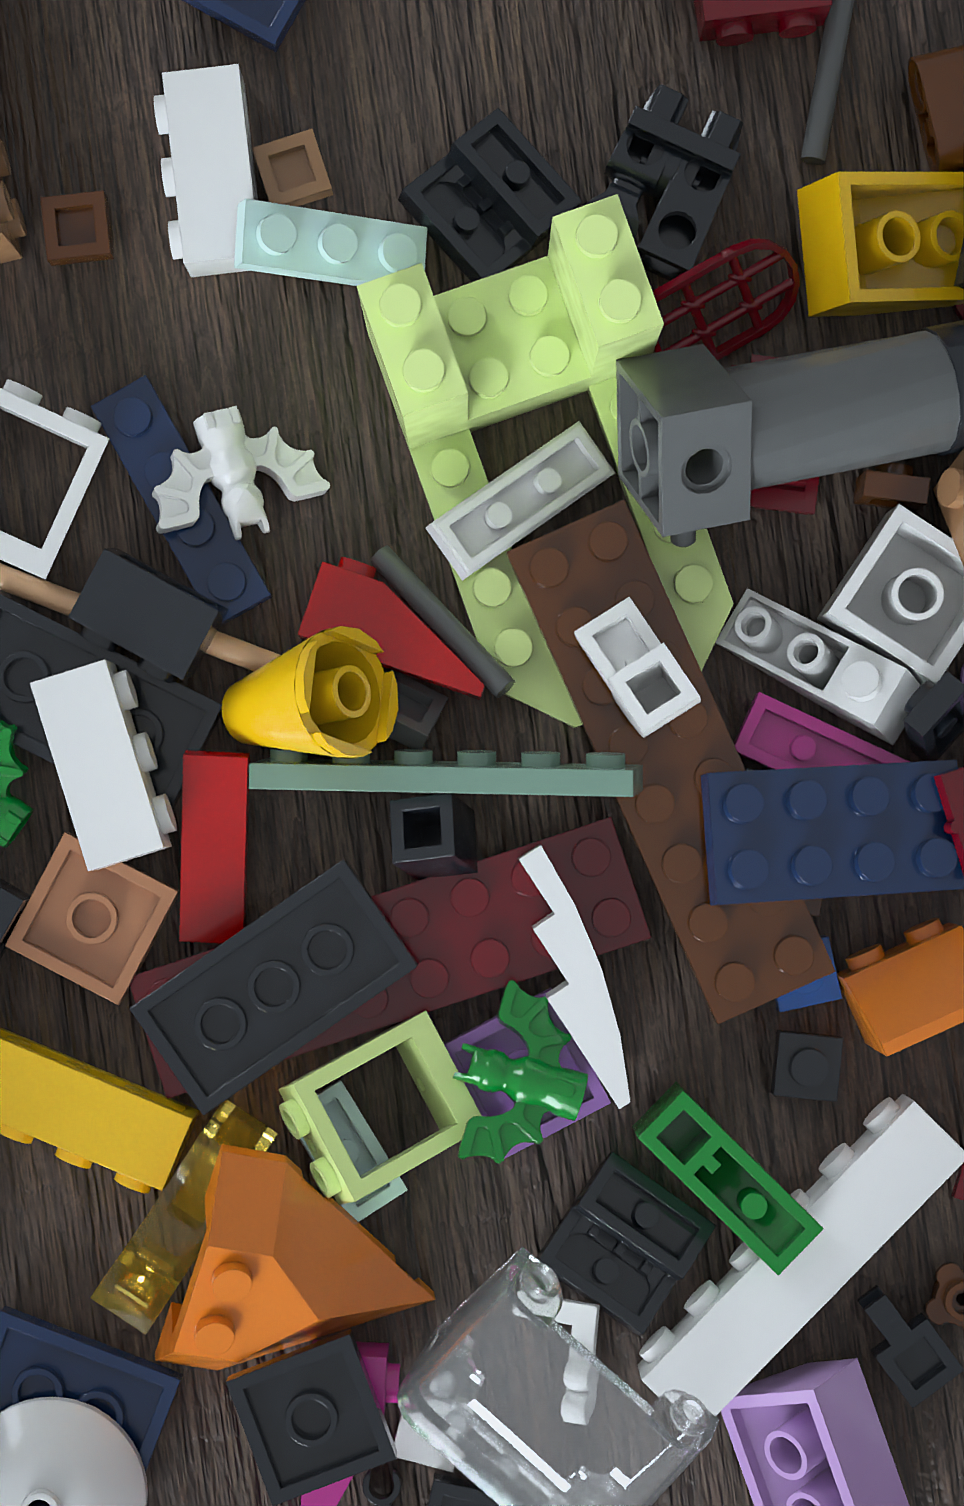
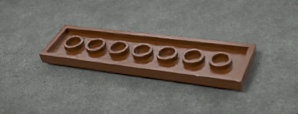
(735, 950)

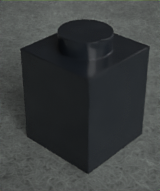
(433, 836)

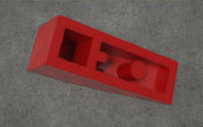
(354, 599)

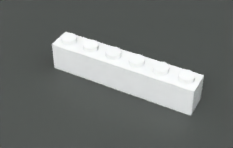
(752, 1310)

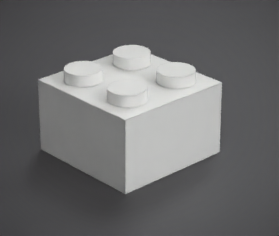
(903, 596)

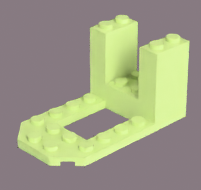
(508, 350)

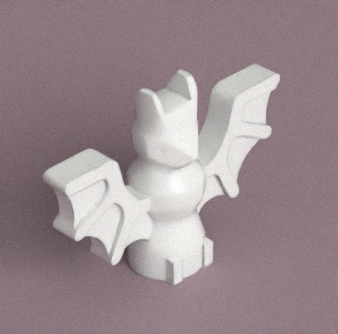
(230, 464)

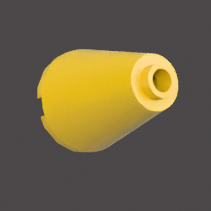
(317, 698)

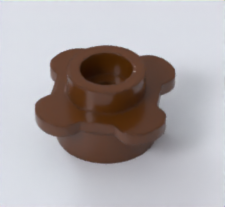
(943, 1305)

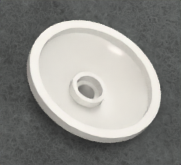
(67, 1456)

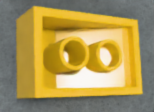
(881, 241)

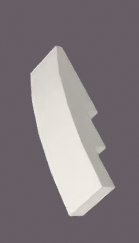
(583, 997)

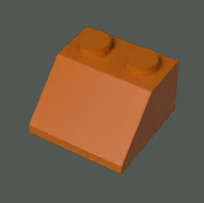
(909, 988)

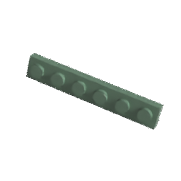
(471, 774)

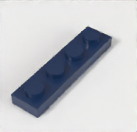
(207, 550)

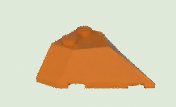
(277, 1268)

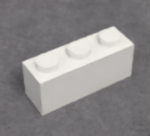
(208, 163)
(103, 764)

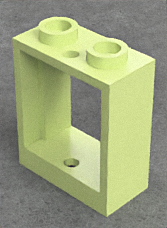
(433, 1075)

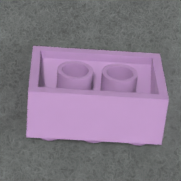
(813, 1439)

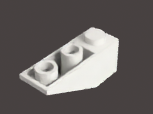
(820, 665)

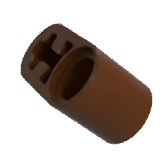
(938, 101)

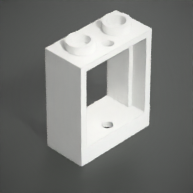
(71, 426)

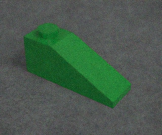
(726, 1178)

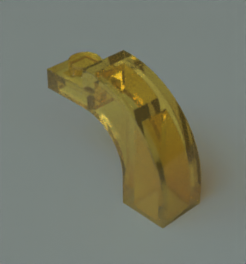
(176, 1224)

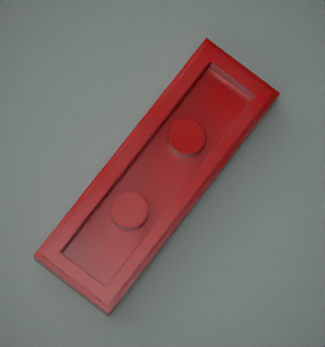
(214, 845)

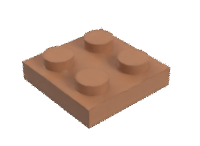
(92, 922)

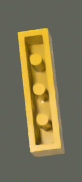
(90, 1114)

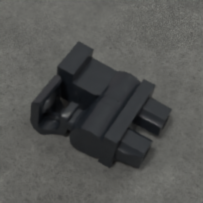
(678, 169)

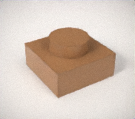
(293, 170)

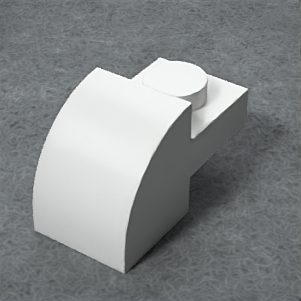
(637, 668)

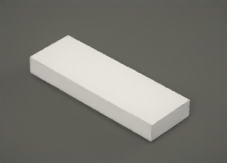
(520, 500)

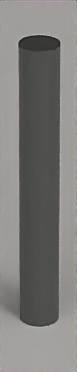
(827, 82)
(442, 621)

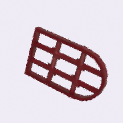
(748, 305)

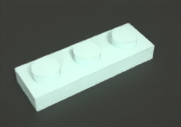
(323, 243)

